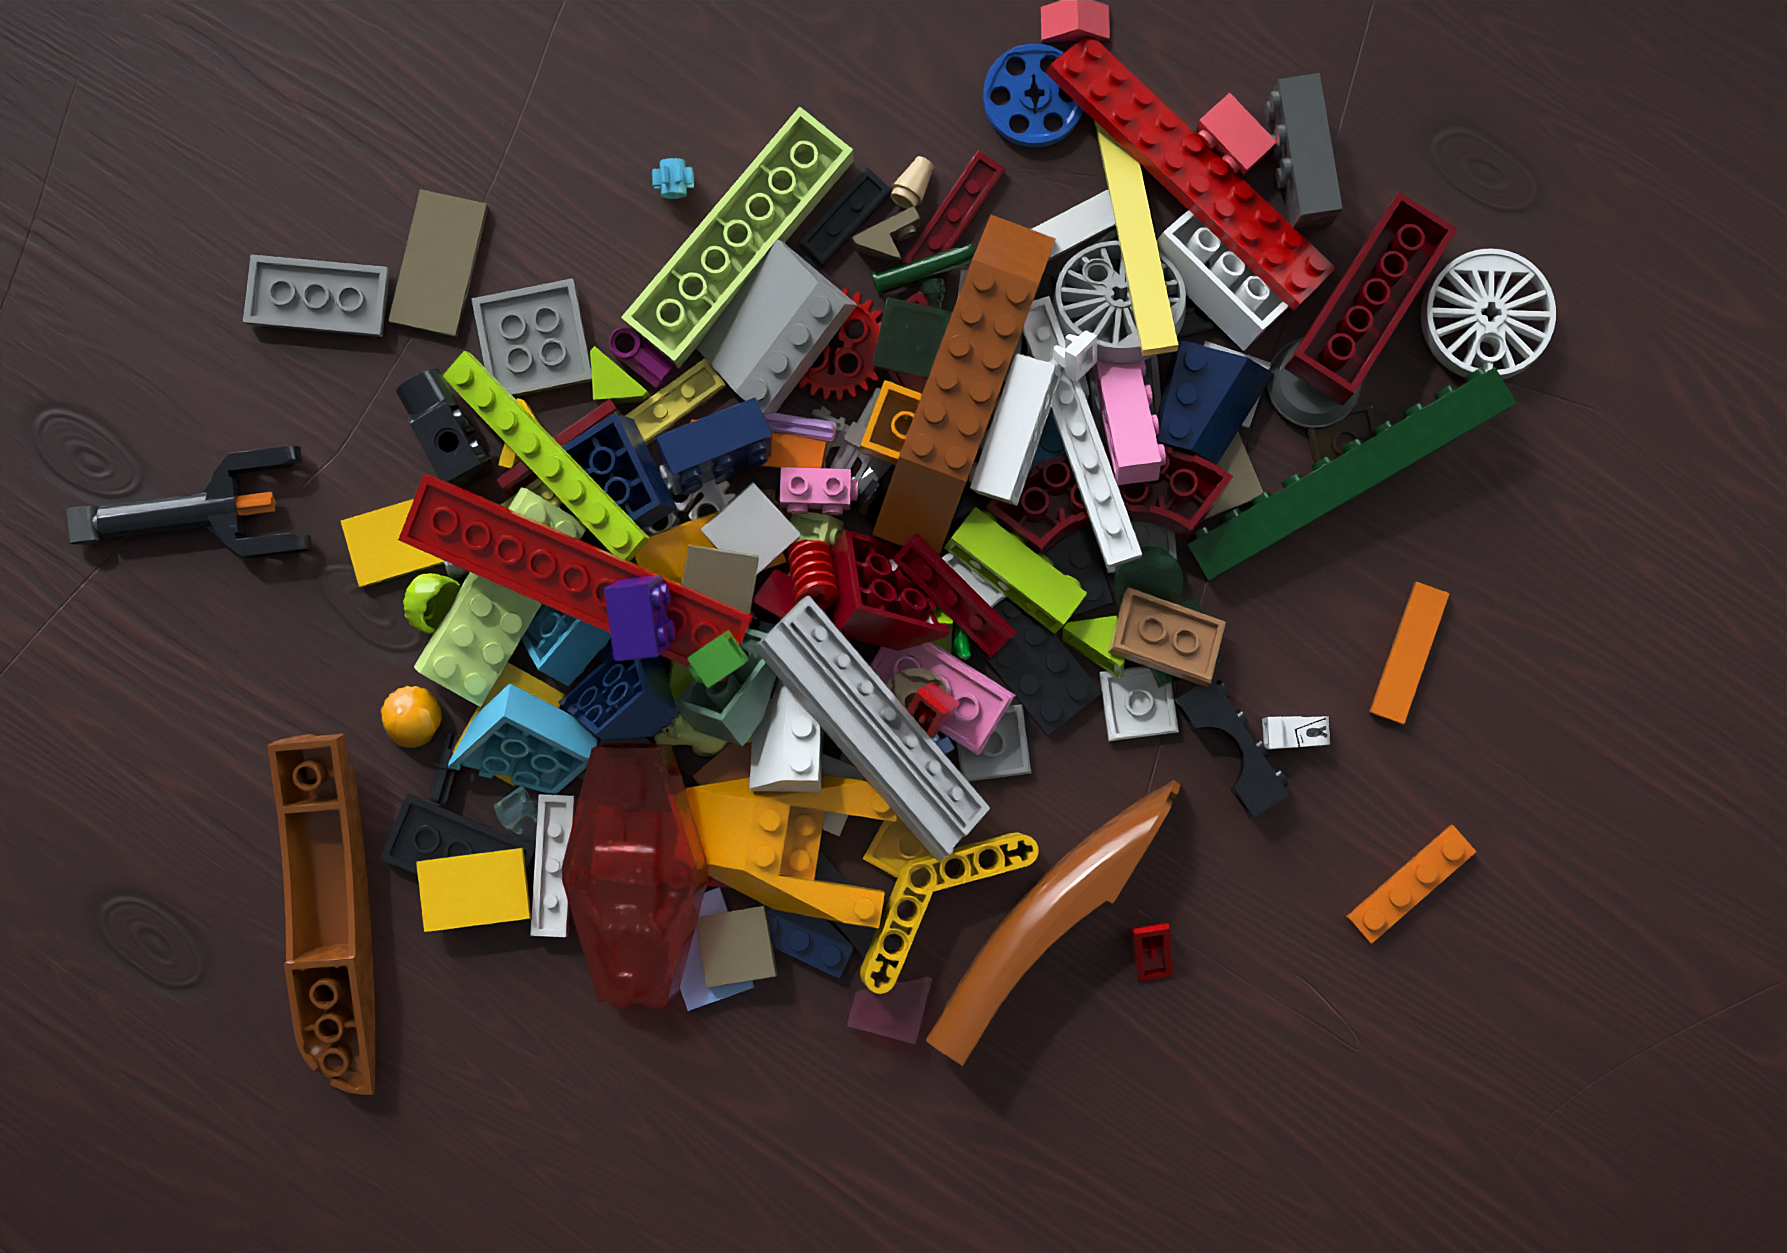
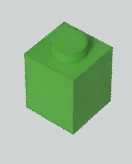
(717, 659)

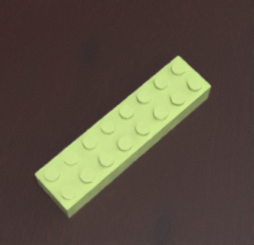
(736, 236)

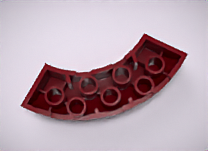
(1054, 506)

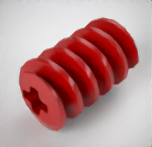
(813, 572)

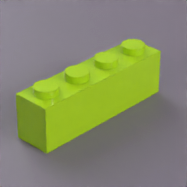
(1016, 569)

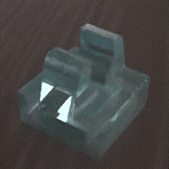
(514, 808)

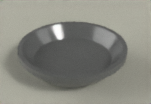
(1300, 401)

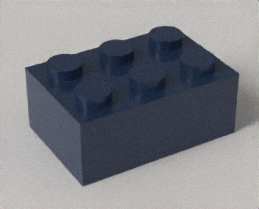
(715, 447)

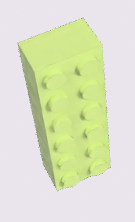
(487, 618)

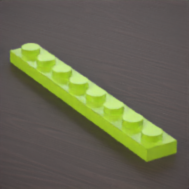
(545, 457)

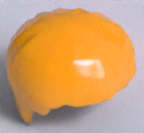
(411, 716)

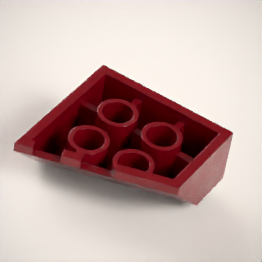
(878, 598)

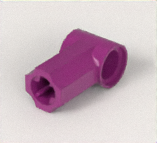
(643, 358)

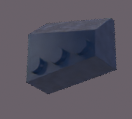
(1207, 399)
(624, 468)
(623, 699)

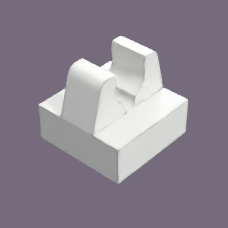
(1078, 356)

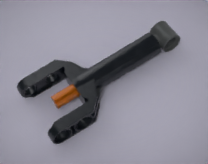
(217, 508)

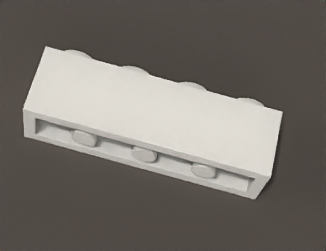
(1015, 429)

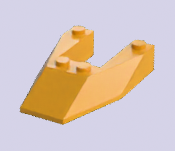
(771, 844)

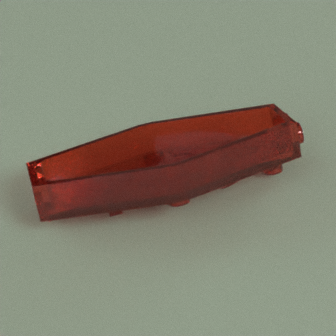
(634, 873)

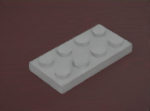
(316, 295)

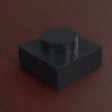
(870, 502)

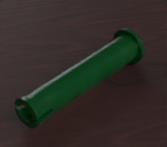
(922, 269)

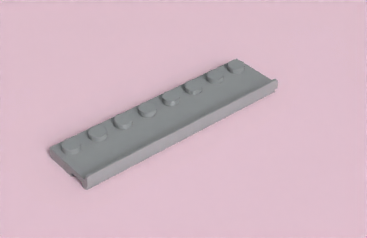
(872, 728)

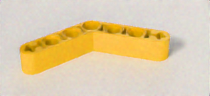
(921, 894)

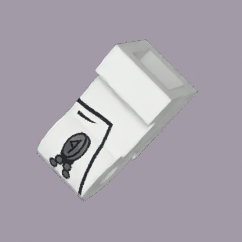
(1295, 732)

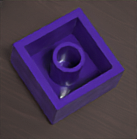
(639, 617)

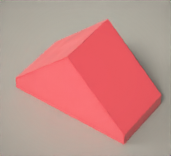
(1074, 20)

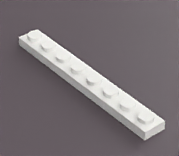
(1083, 443)

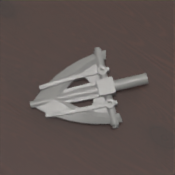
(849, 441)

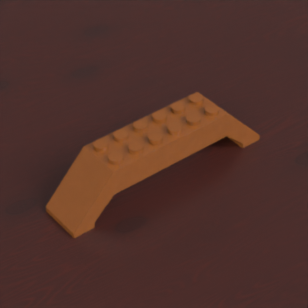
(963, 384)

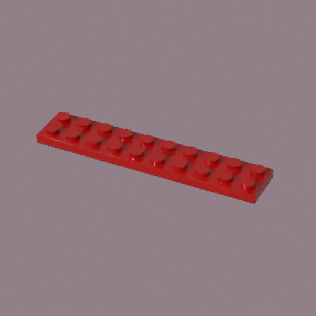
(1191, 171)
(551, 565)

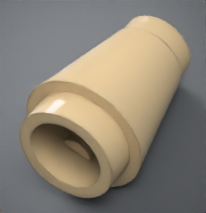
(912, 184)

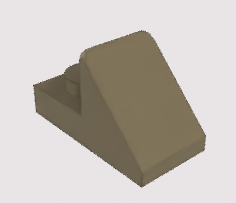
(879, 239)

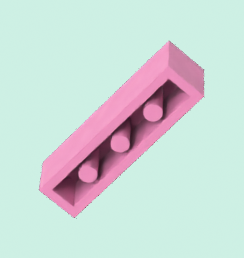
(1128, 421)

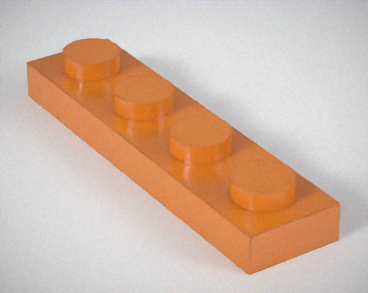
(1411, 884)

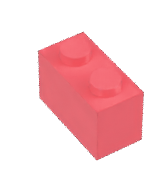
(1235, 136)

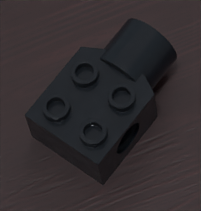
(439, 425)

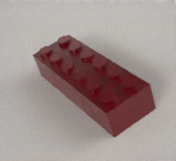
(1370, 299)

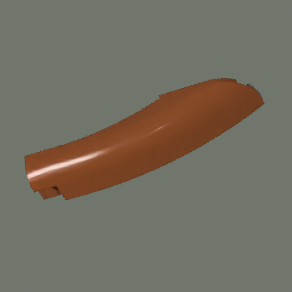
(326, 909)

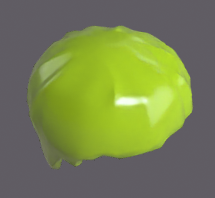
(429, 600)

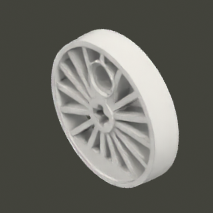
(1504, 323)

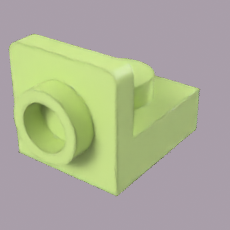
(817, 527)

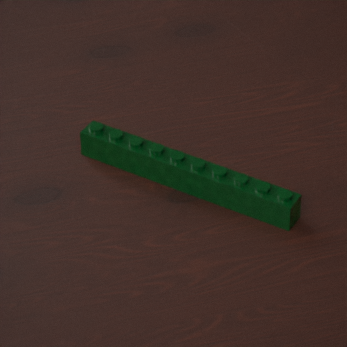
(1350, 474)

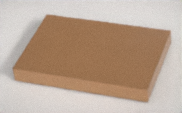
(1167, 637)

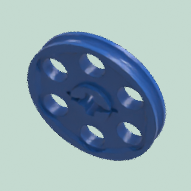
(1020, 106)

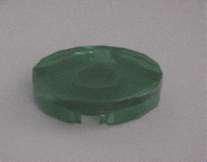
(1153, 574)

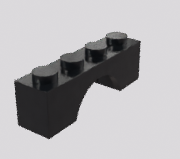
(1257, 783)

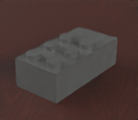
(1304, 152)

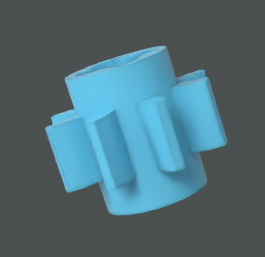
(673, 178)

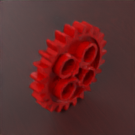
(862, 348)

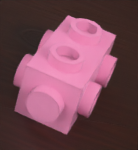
(817, 489)

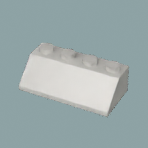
(786, 747)

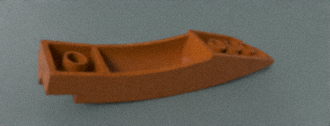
(1061, 898)

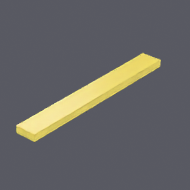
(1138, 247)
(659, 412)

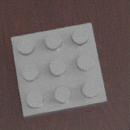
(533, 337)

